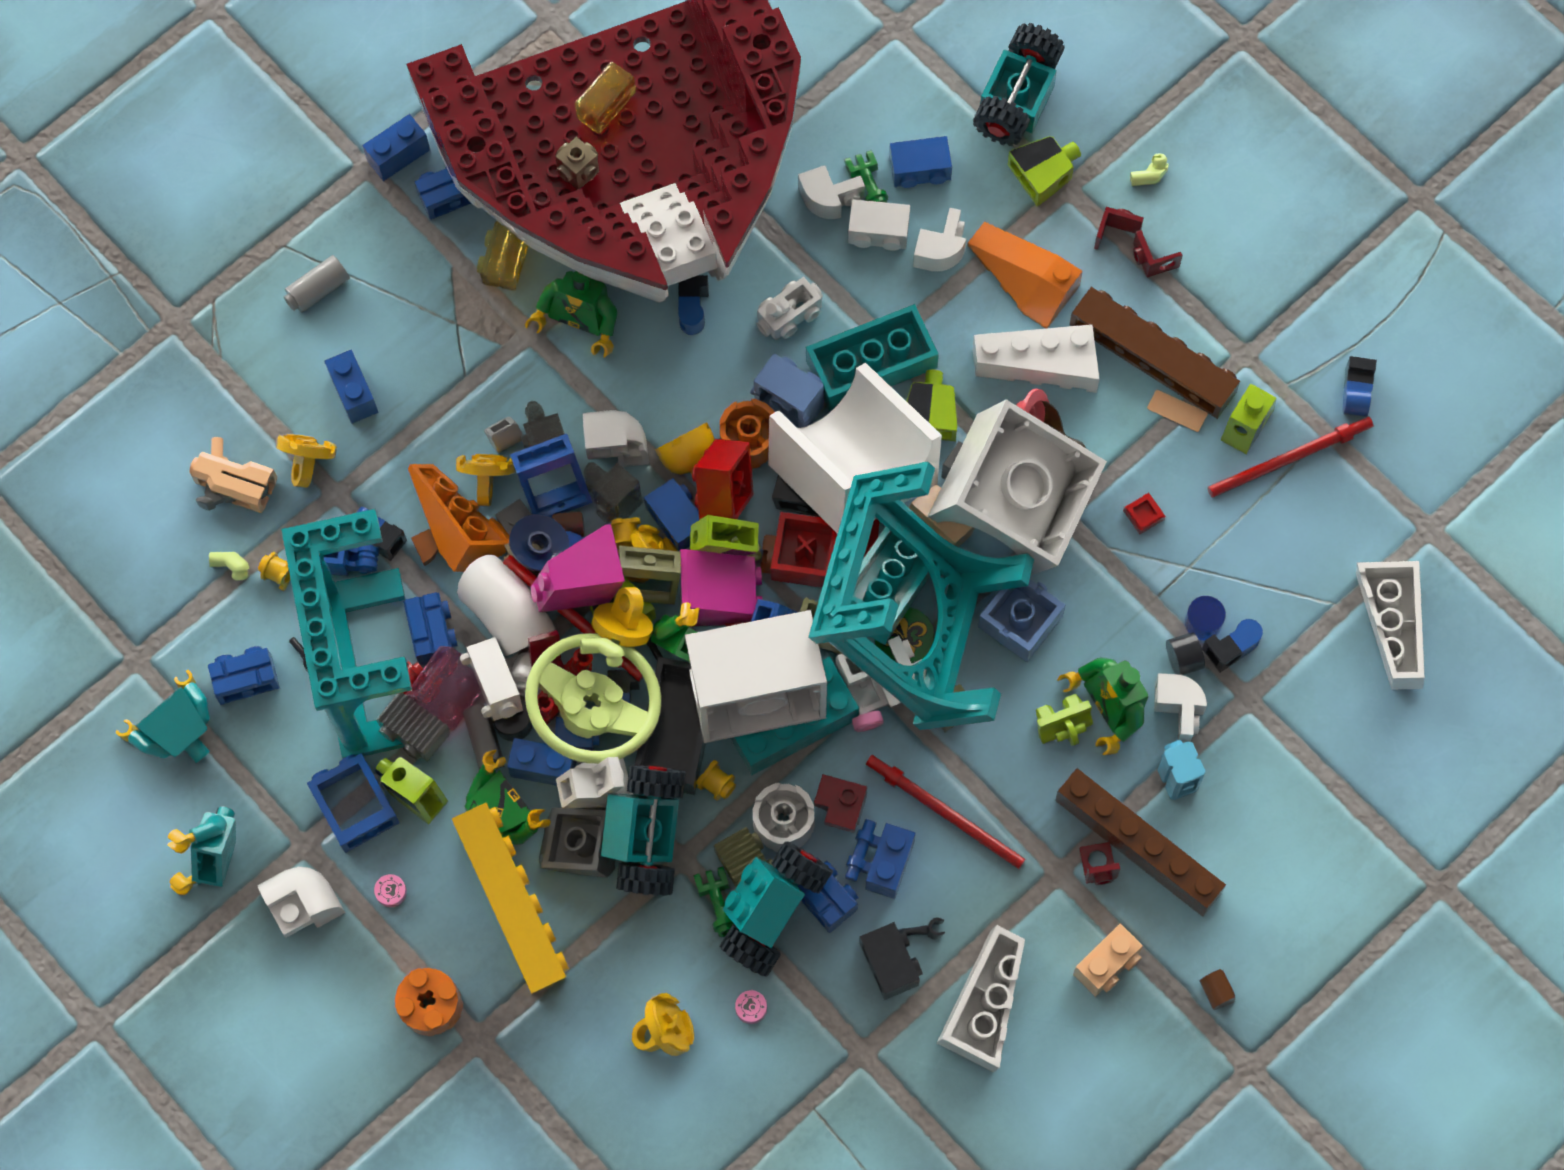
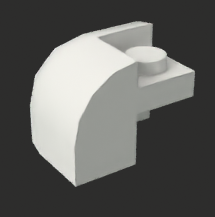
(615, 435)
(299, 899)

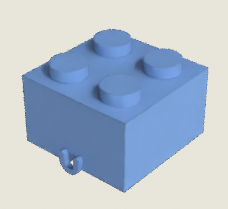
(789, 390)
(1022, 618)

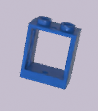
(542, 459)
(368, 827)

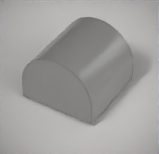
(503, 434)

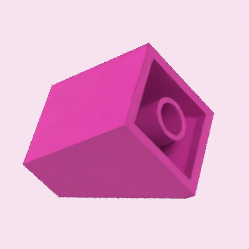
(580, 575)
(719, 586)

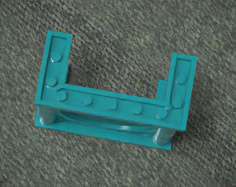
(967, 573)
(325, 632)

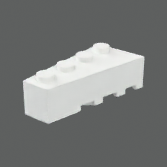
(1040, 356)
(1395, 613)
(983, 1007)

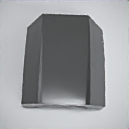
(575, 843)

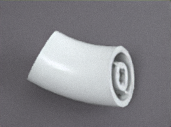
(502, 603)

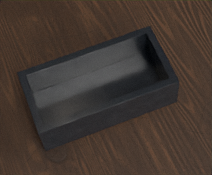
(678, 734)

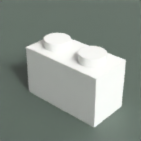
(878, 224)

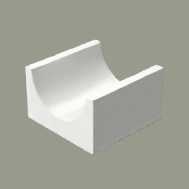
(861, 435)
(1019, 484)
(757, 676)

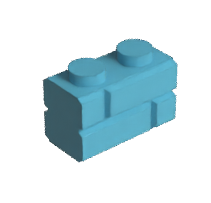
(1181, 769)

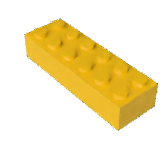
(509, 899)

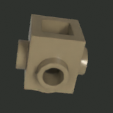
(577, 162)

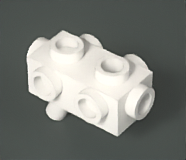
(780, 315)

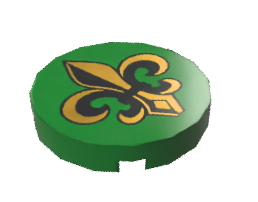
(917, 630)

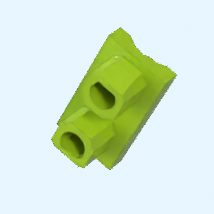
(1064, 723)

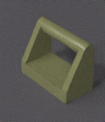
(652, 564)

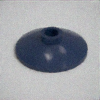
(541, 531)

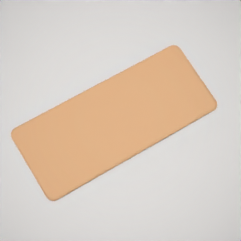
(1177, 410)

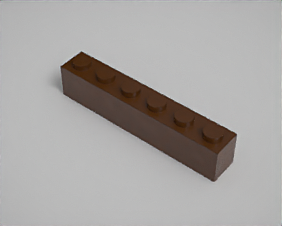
(1156, 353)
(1140, 842)

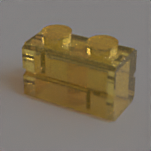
(605, 97)
(502, 259)

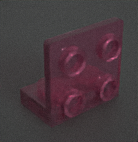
(445, 687)

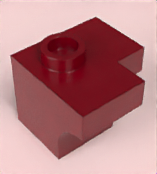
(841, 801)

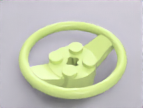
(611, 712)

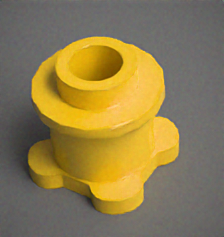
(623, 530)
(275, 569)
(716, 781)

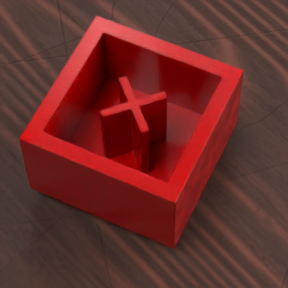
(723, 479)
(802, 550)

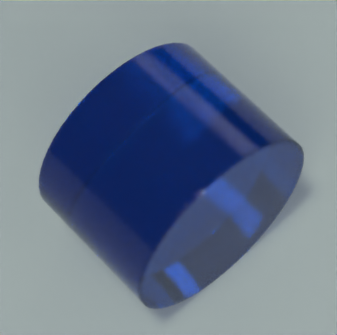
(1205, 617)

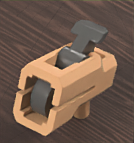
(231, 482)

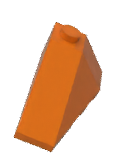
(1031, 275)
(454, 521)

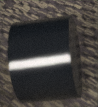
(1185, 654)
(514, 727)

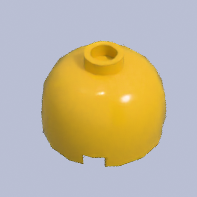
(686, 450)

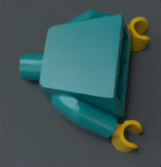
(173, 724)
(210, 850)

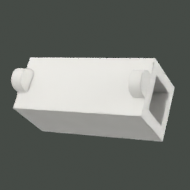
(494, 679)

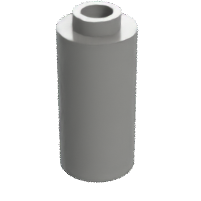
(316, 284)

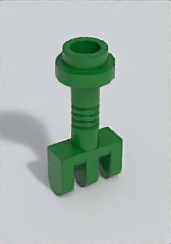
(864, 170)
(713, 889)

